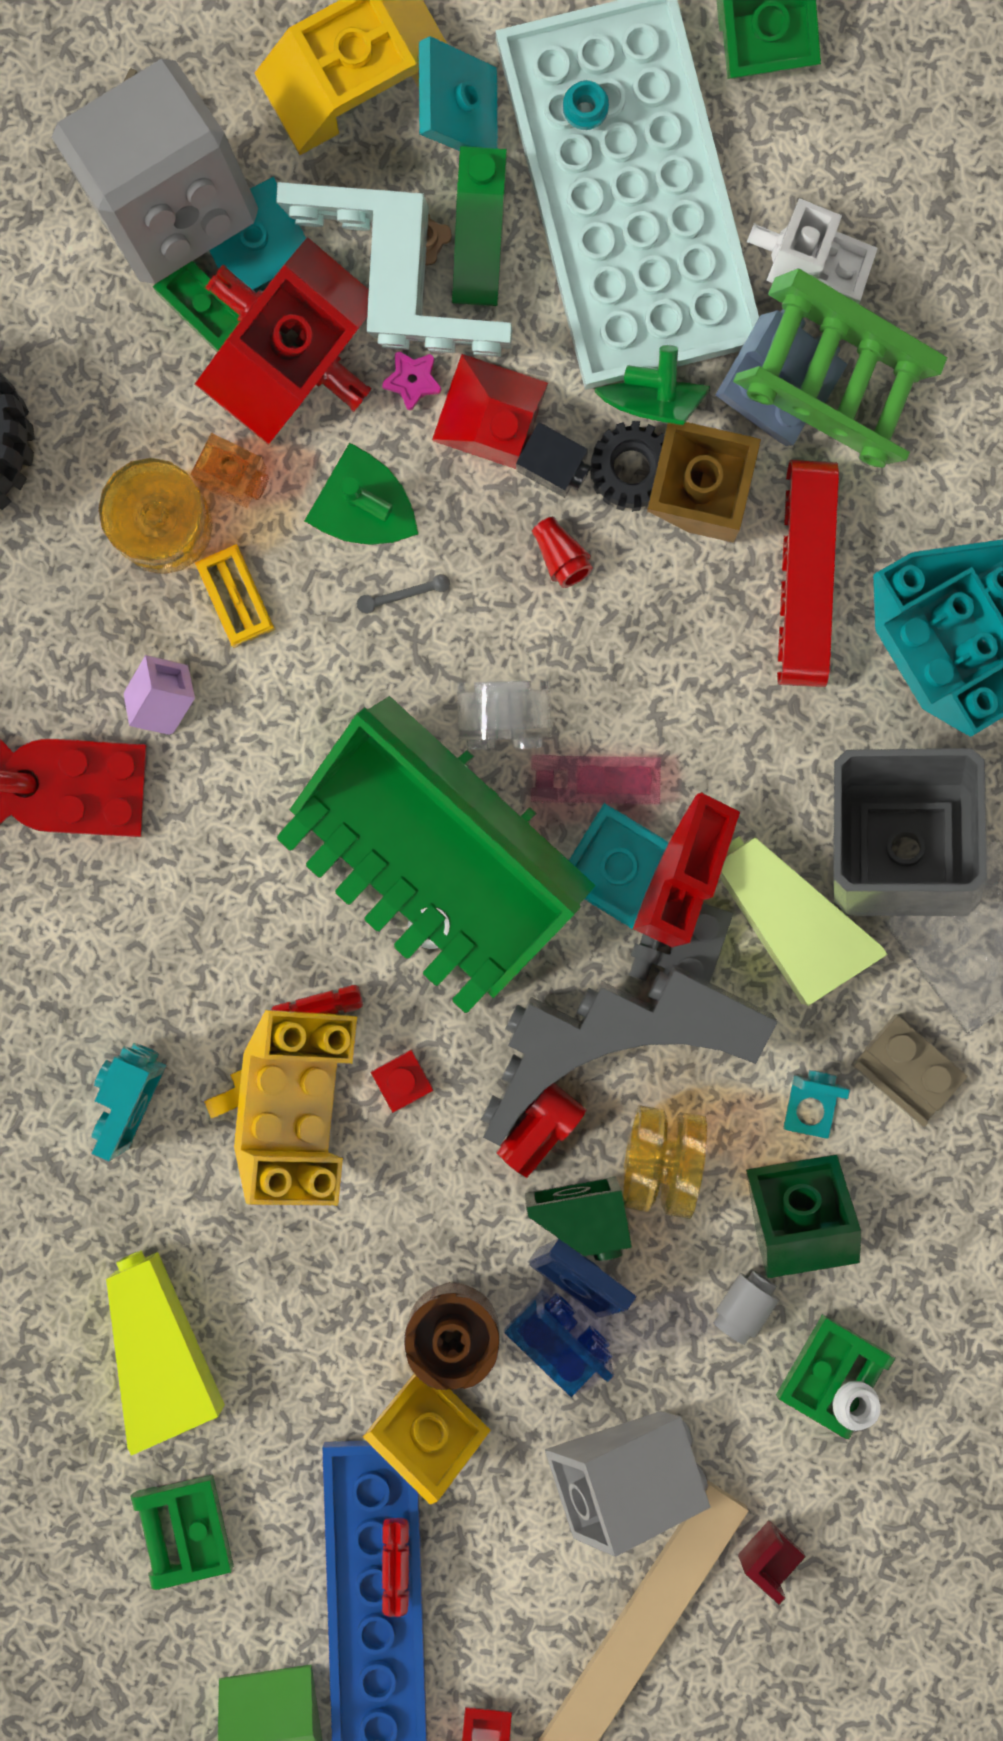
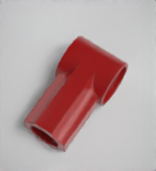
(545, 1122)

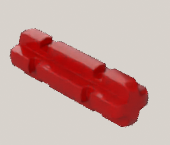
(346, 999)
(395, 1567)

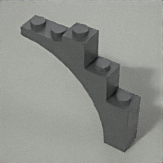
(682, 1012)

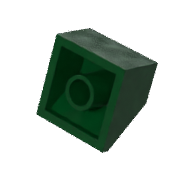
(584, 1216)
(804, 1216)

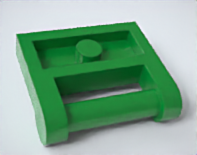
(823, 1368)
(196, 1528)

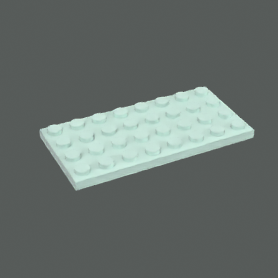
(640, 200)

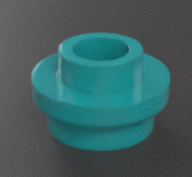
(587, 92)

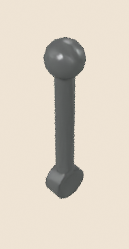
(367, 604)

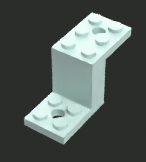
(395, 265)

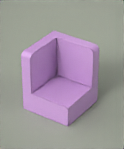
(158, 695)

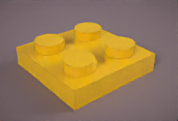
(427, 1437)

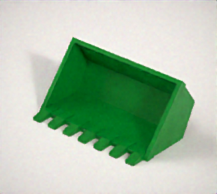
(431, 840)

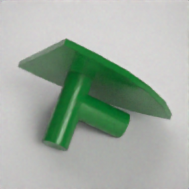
(655, 392)
(363, 502)

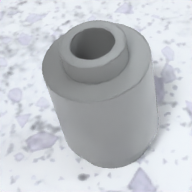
(746, 1307)

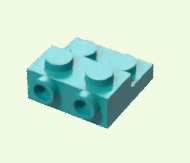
(127, 1089)

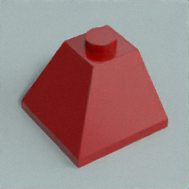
(489, 411)

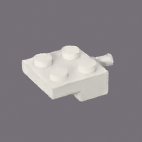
(817, 249)

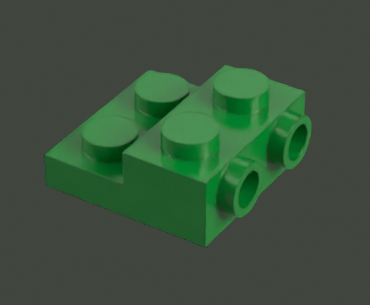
(768, 35)

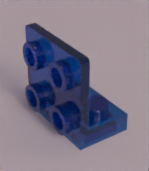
(559, 1344)

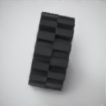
(609, 448)

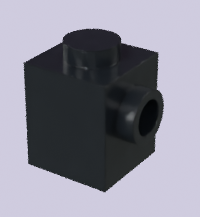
(553, 461)

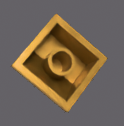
(704, 479)

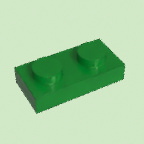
(197, 306)

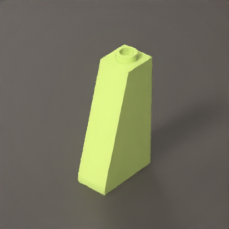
(797, 925)

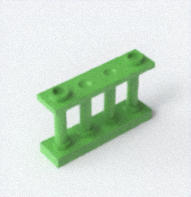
(875, 341)

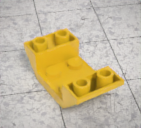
(342, 61)
(289, 1108)

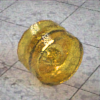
(159, 490)
(672, 1162)

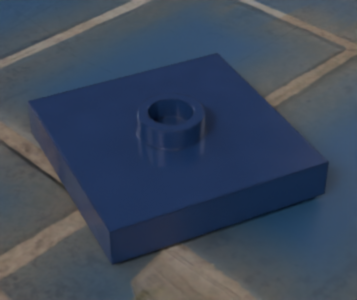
(581, 1279)

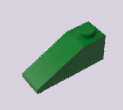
(479, 225)

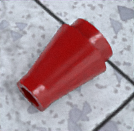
(562, 554)

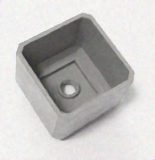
(157, 170)

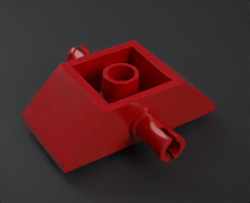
(259, 375)

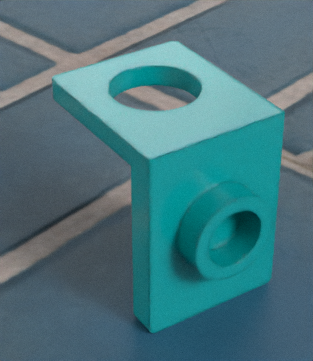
(818, 1086)

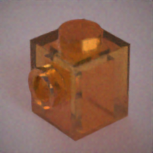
(230, 471)

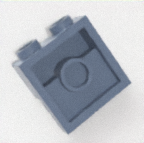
(770, 418)

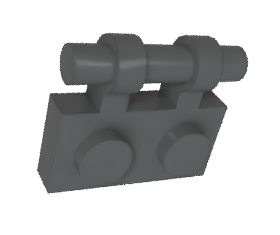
(695, 957)

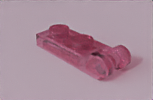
(597, 780)

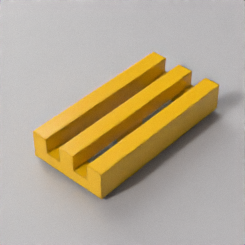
(251, 632)

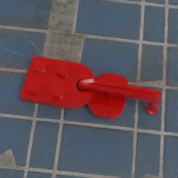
(78, 786)

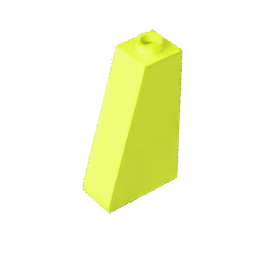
(158, 1359)

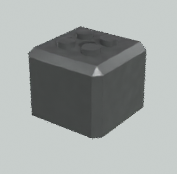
(918, 796)

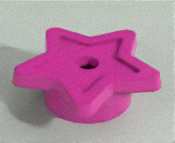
(409, 391)

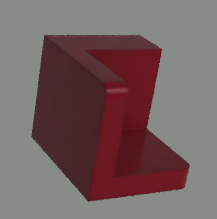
(770, 1560)

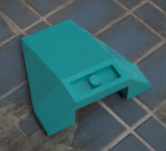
(945, 630)

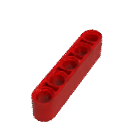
(809, 570)

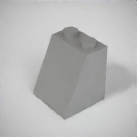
(629, 1482)

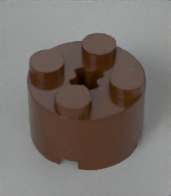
(457, 1362)

